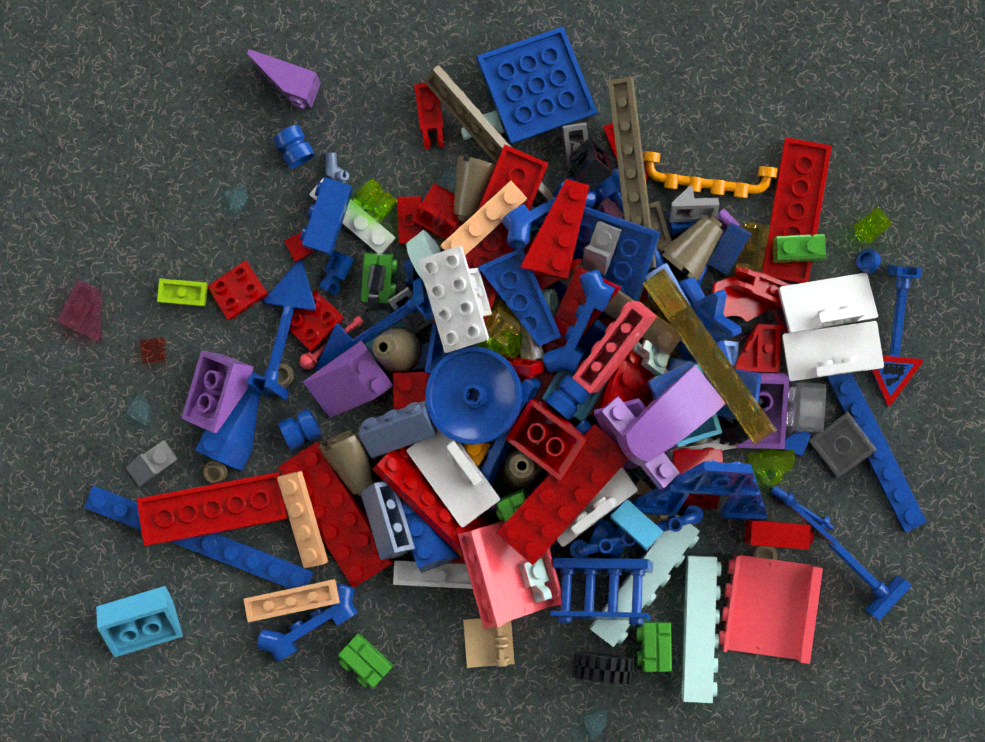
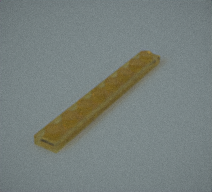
(709, 356)

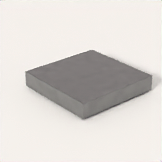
(843, 445)

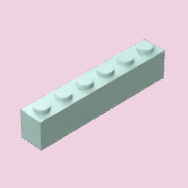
(664, 554)
(699, 629)

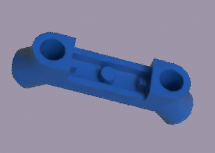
(521, 220)
(598, 296)
(283, 645)

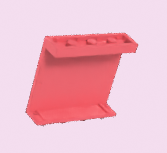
(498, 579)
(770, 607)

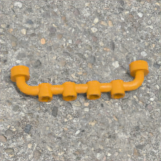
(717, 187)

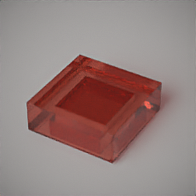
(153, 350)

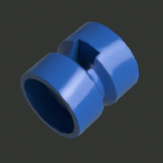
(293, 145)
(568, 397)
(299, 429)
(605, 529)

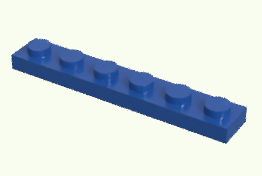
(498, 450)

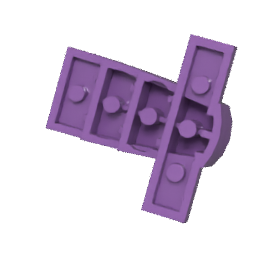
(663, 423)

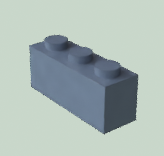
(397, 429)
(387, 521)

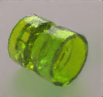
(375, 200)
(507, 350)

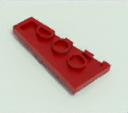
(556, 240)
(572, 299)

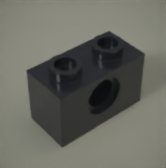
(590, 164)

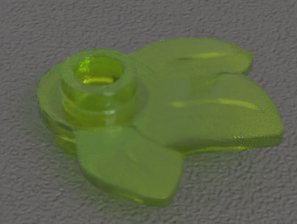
(771, 460)

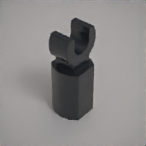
(375, 283)

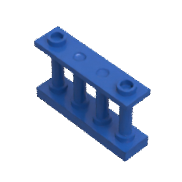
(614, 569)

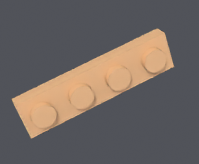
(485, 219)
(302, 519)
(291, 600)

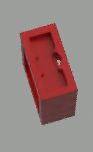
(778, 534)

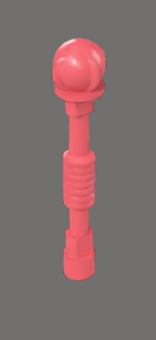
(308, 361)

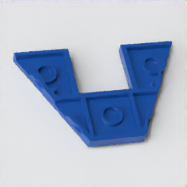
(709, 478)

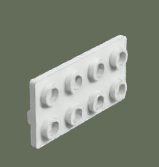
(456, 298)
(827, 302)
(832, 351)
(454, 477)
(611, 496)

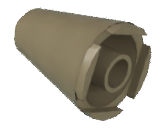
(470, 186)
(694, 247)
(397, 349)
(349, 460)
(521, 479)

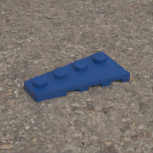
(522, 295)

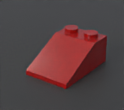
(547, 438)
(686, 459)

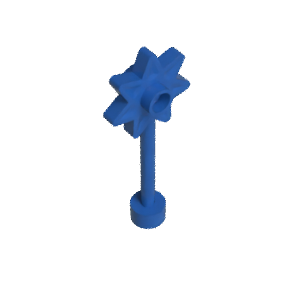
(707, 308)

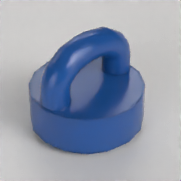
(868, 261)

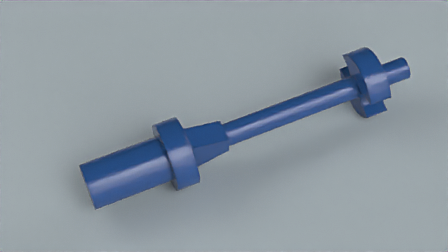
(788, 499)

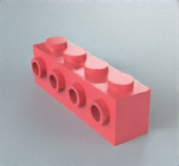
(614, 347)

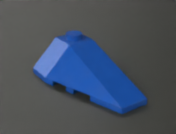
(235, 437)

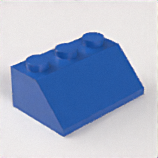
(430, 548)

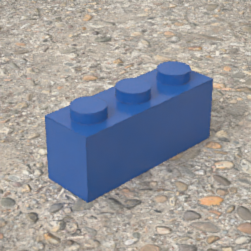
(326, 216)

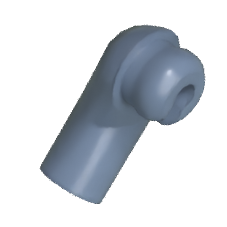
(332, 170)

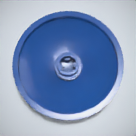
(473, 395)

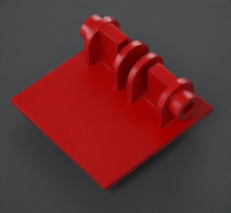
(437, 213)
(237, 290)
(315, 325)

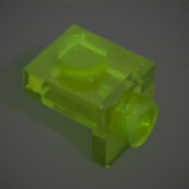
(872, 225)

